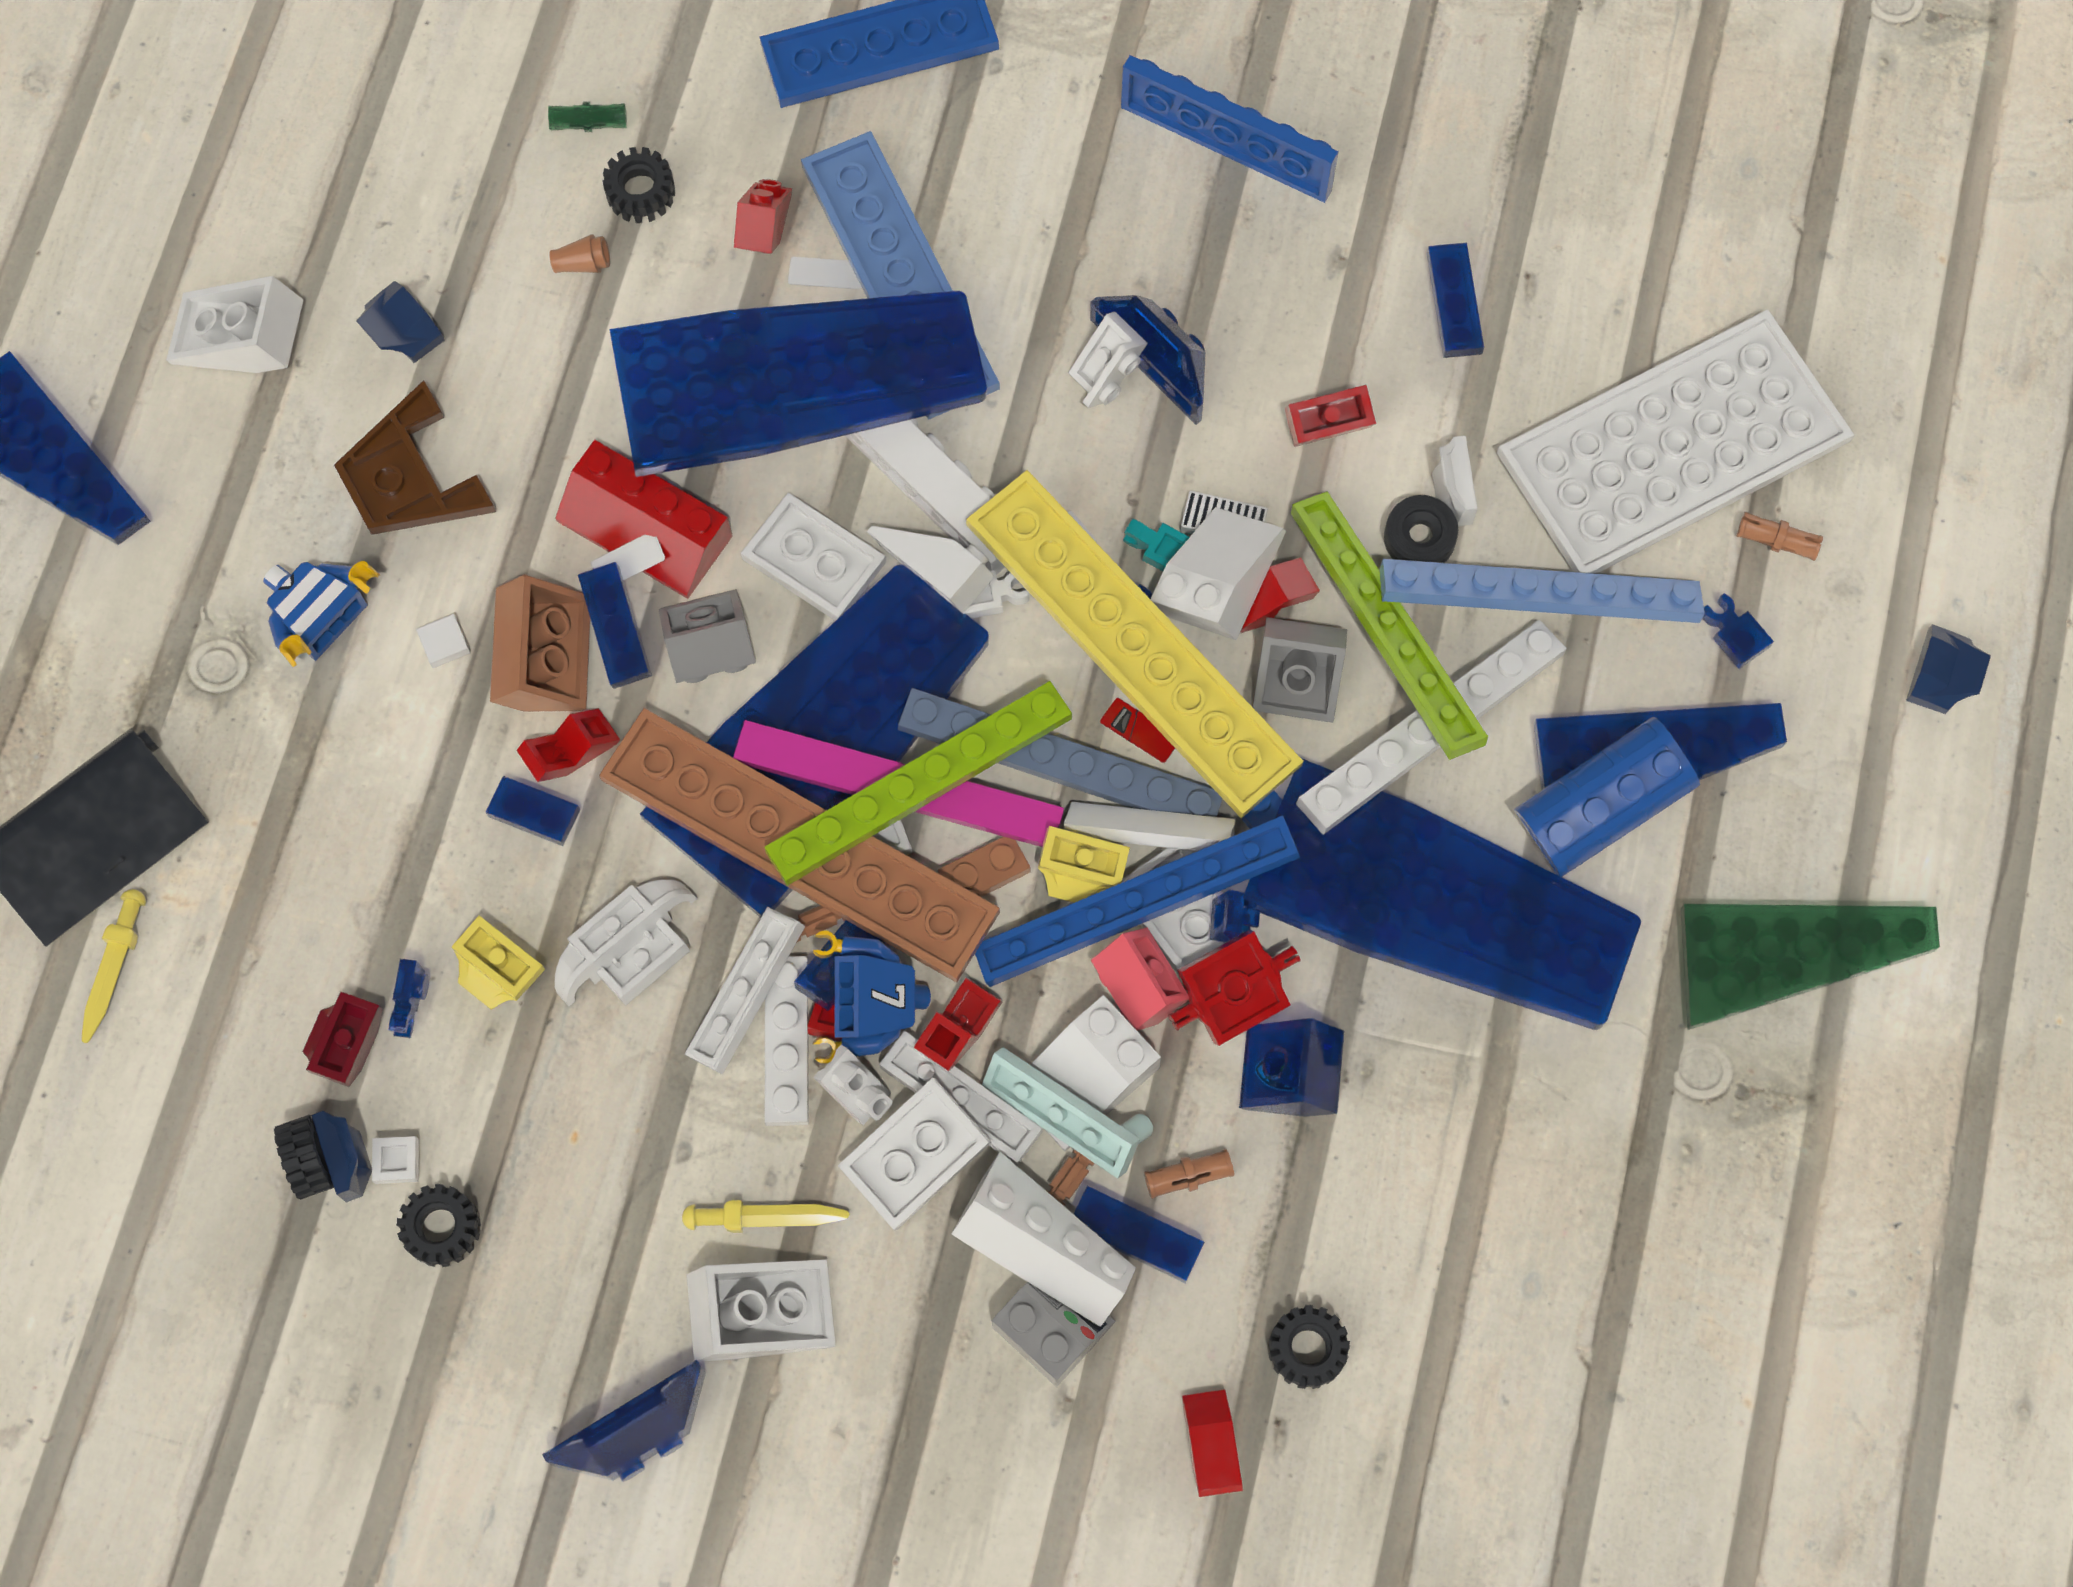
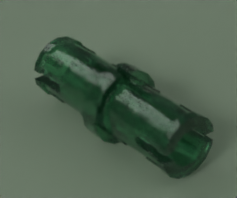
(587, 116)

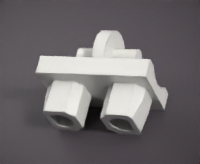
(854, 1087)

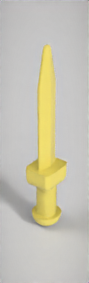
(118, 940)
(736, 1216)

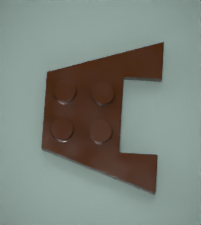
(392, 480)

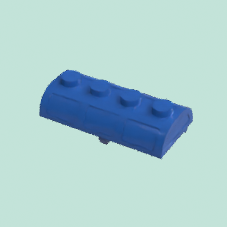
(1608, 796)

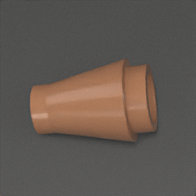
(583, 255)

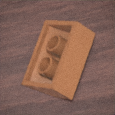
(540, 647)

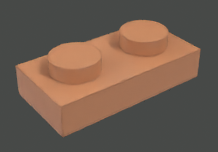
(988, 867)

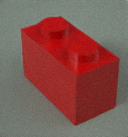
(1330, 415)

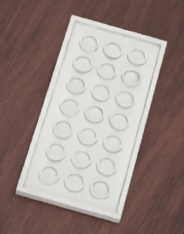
(1674, 444)

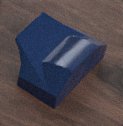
(400, 323)
(1947, 670)
(344, 1155)

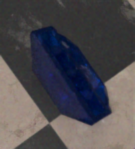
(1171, 356)
(635, 1430)

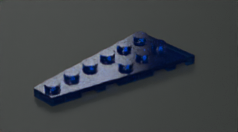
(55, 463)
(1709, 737)

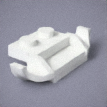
(625, 942)

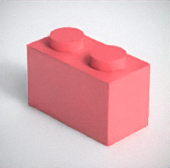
(1140, 979)

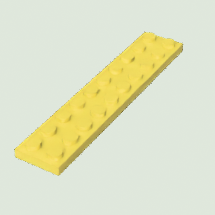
(1134, 643)

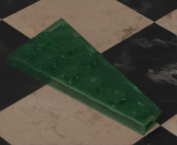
(1768, 953)

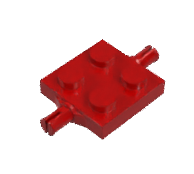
(1234, 987)

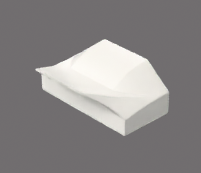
(1454, 480)

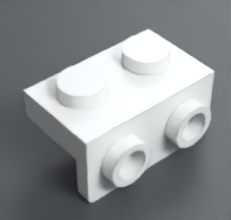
(1107, 360)

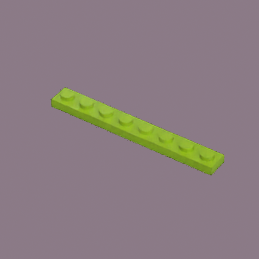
(1389, 627)
(918, 783)

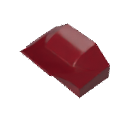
(342, 1039)

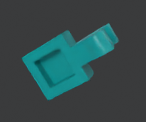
(1159, 545)

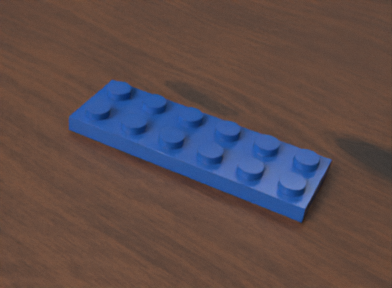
(874, 46)
(1228, 128)

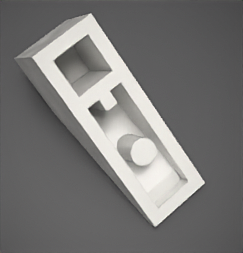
(941, 562)

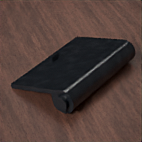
(92, 835)

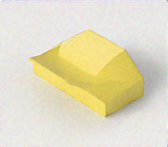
(1080, 864)
(493, 965)

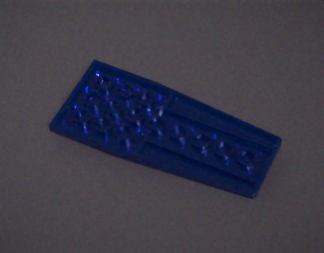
(791, 375)
(845, 693)
(1448, 906)

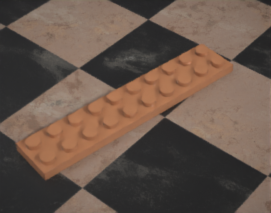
(747, 811)

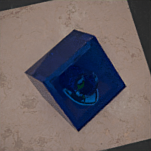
(1292, 1068)

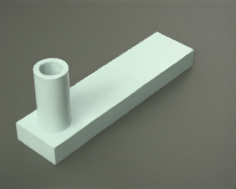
(1066, 1114)

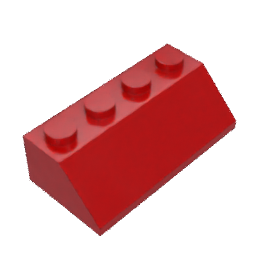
(616, 507)

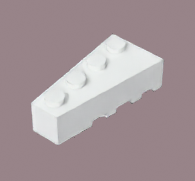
(1043, 1242)

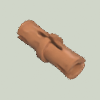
(1780, 536)
(1189, 1174)

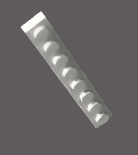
(1413, 741)

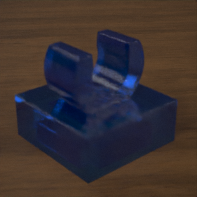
(1230, 916)

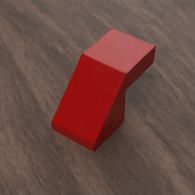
(1282, 587)
(573, 745)
(959, 1026)
(1212, 1443)

